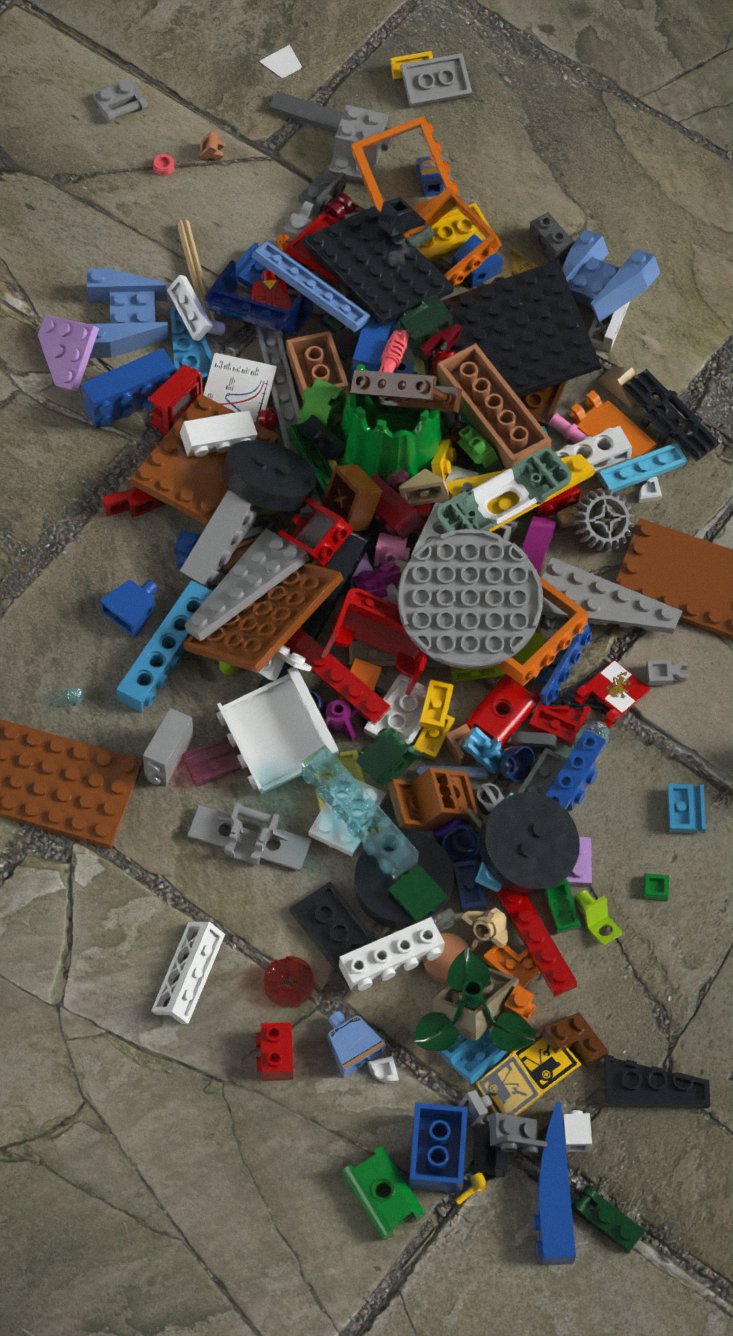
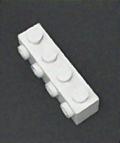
(391, 954)

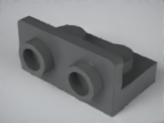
(323, 190)
(515, 1134)

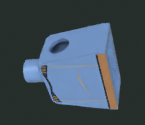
(353, 1043)

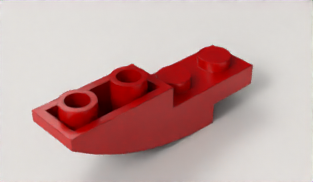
(131, 500)

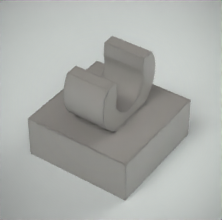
(476, 1106)

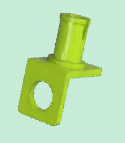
(597, 916)

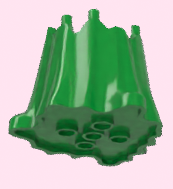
(388, 439)

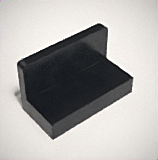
(487, 1158)

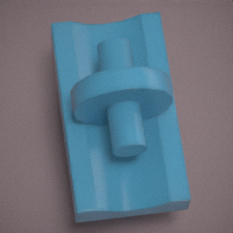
(483, 749)

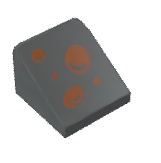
(345, 343)

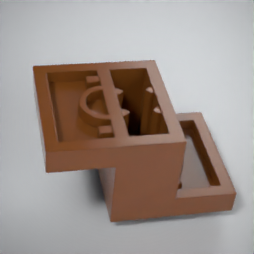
(432, 799)

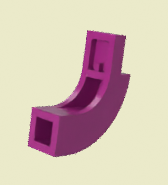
(538, 540)

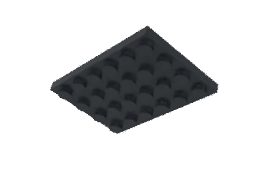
(376, 267)

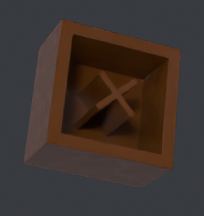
(352, 496)

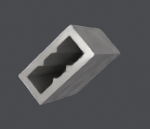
(167, 747)

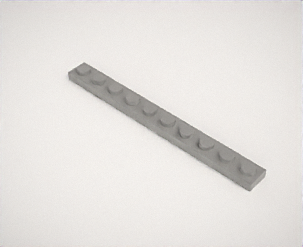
(282, 393)

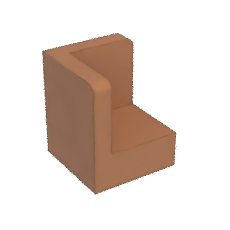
(452, 742)

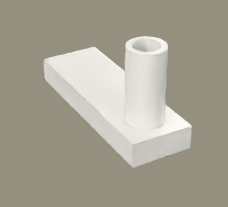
(192, 310)

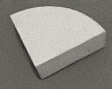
(650, 491)
(384, 1070)

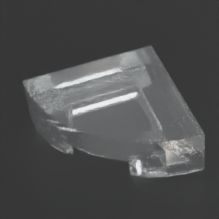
(444, 920)

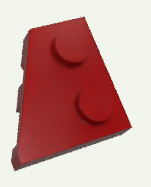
(559, 721)

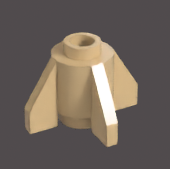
(487, 927)

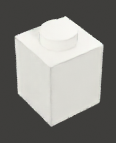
(577, 1131)

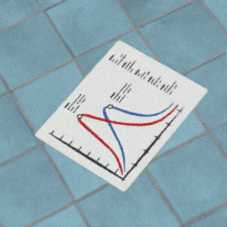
(240, 384)

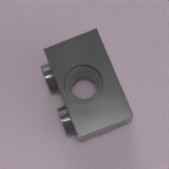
(550, 238)

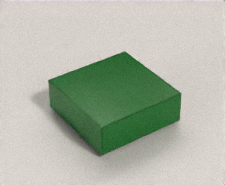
(655, 887)

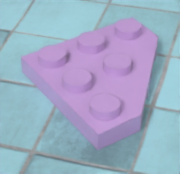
(66, 349)

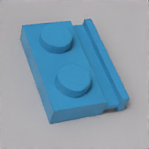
(686, 808)

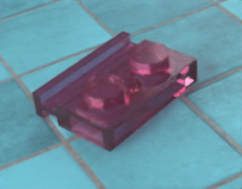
(211, 761)

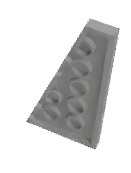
(256, 572)
(606, 600)

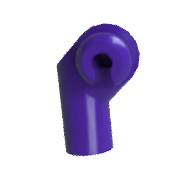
(439, 834)

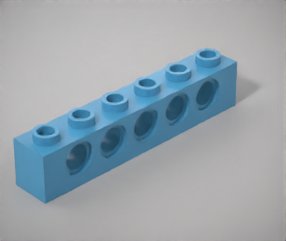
(129, 690)

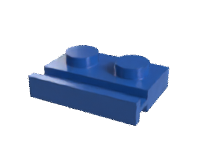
(248, 269)

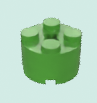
(324, 402)

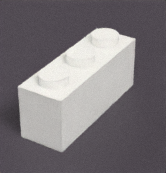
(217, 433)

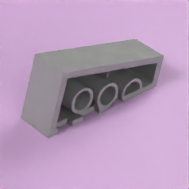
(220, 539)

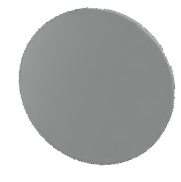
(470, 599)

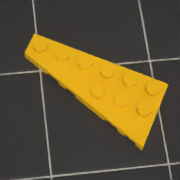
(577, 464)

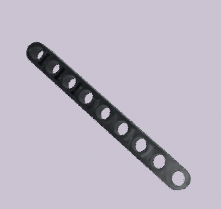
(346, 561)

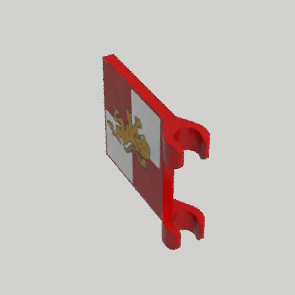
(615, 689)

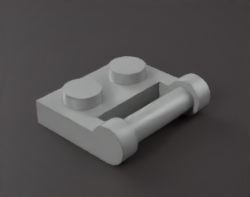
(119, 95)

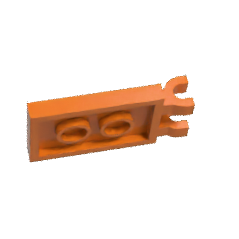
(608, 416)

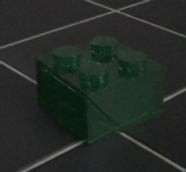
(425, 322)
(388, 756)

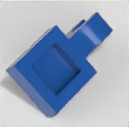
(184, 546)

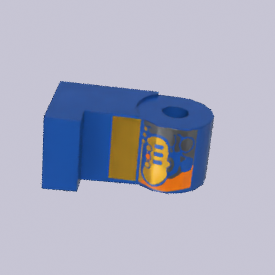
(429, 175)

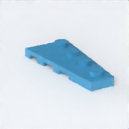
(189, 351)

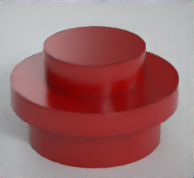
(268, 418)

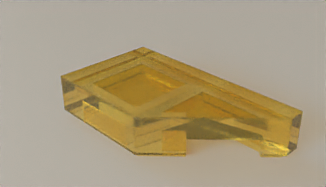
(519, 262)

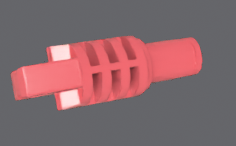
(394, 351)

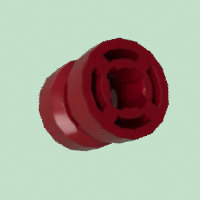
(340, 207)

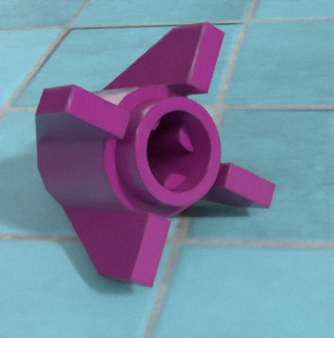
(338, 717)

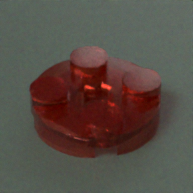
(283, 969)

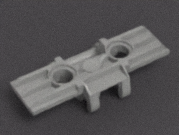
(248, 844)

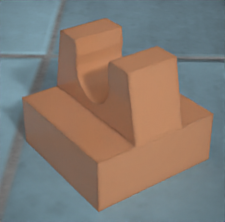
(210, 147)

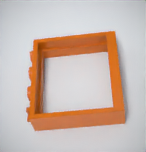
(434, 147)
(441, 206)
(557, 642)

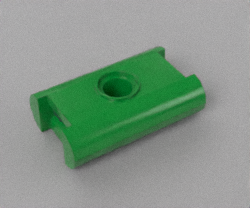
(382, 1173)

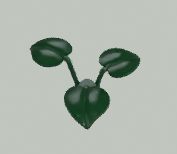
(470, 977)

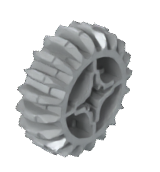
(605, 540)

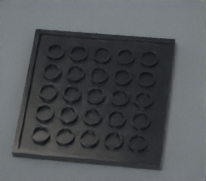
(526, 328)

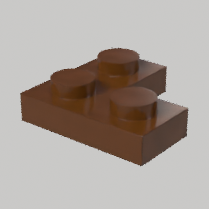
(577, 1033)

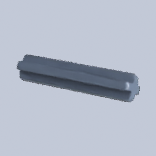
(473, 772)

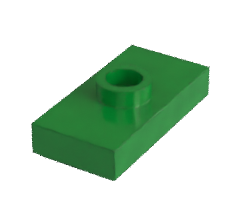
(563, 908)

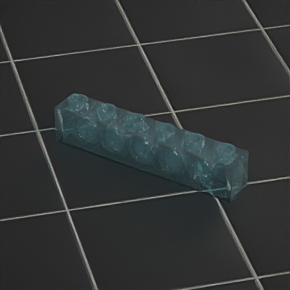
(325, 763)

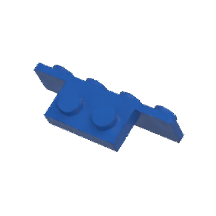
(560, 668)
(577, 771)

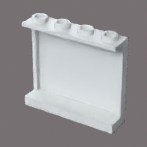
(276, 730)

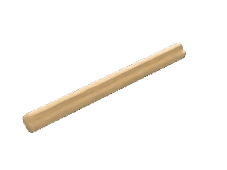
(193, 264)

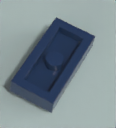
(470, 893)

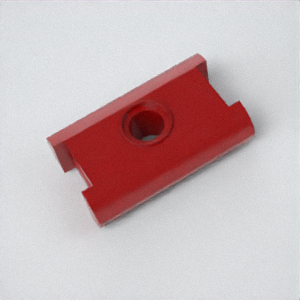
(509, 698)

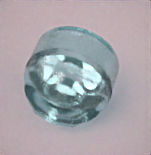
(75, 695)

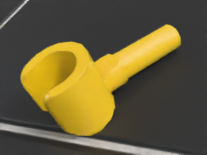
(478, 1184)

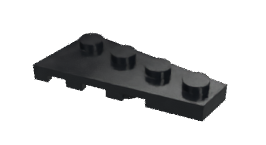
(644, 1086)

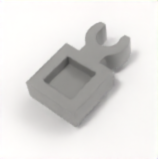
(663, 672)

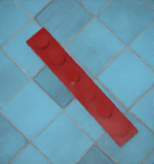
(338, 677)
(537, 941)

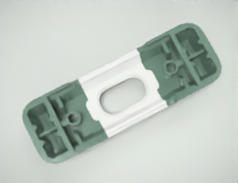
(530, 478)

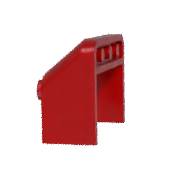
(380, 626)

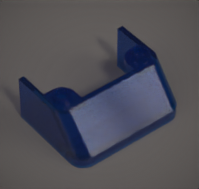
(223, 302)

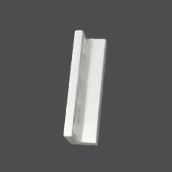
(609, 330)
(192, 971)

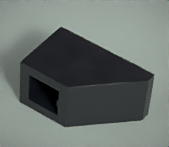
(399, 217)

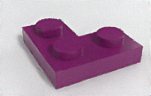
(377, 579)

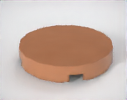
(438, 968)

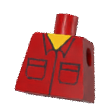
(271, 291)

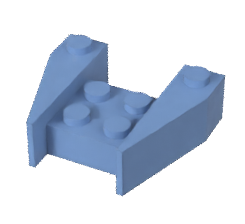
(601, 283)
(131, 311)

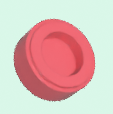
(163, 164)

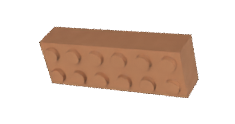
(492, 406)

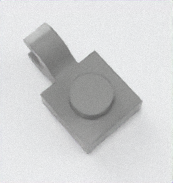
(298, 223)

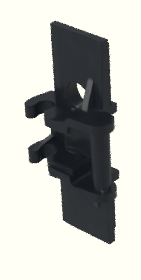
(667, 419)

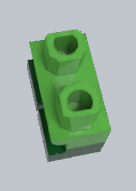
(478, 452)

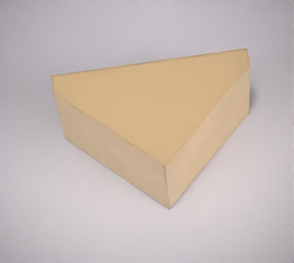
(615, 379)
(424, 489)

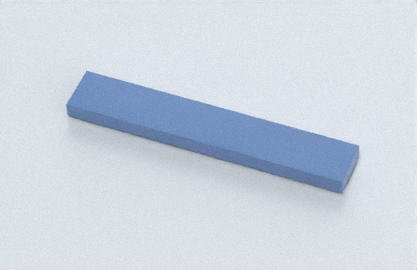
(311, 286)

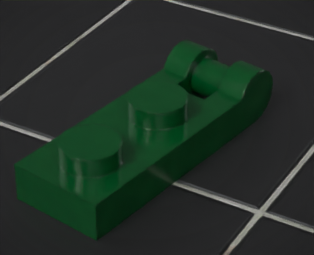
(608, 1219)

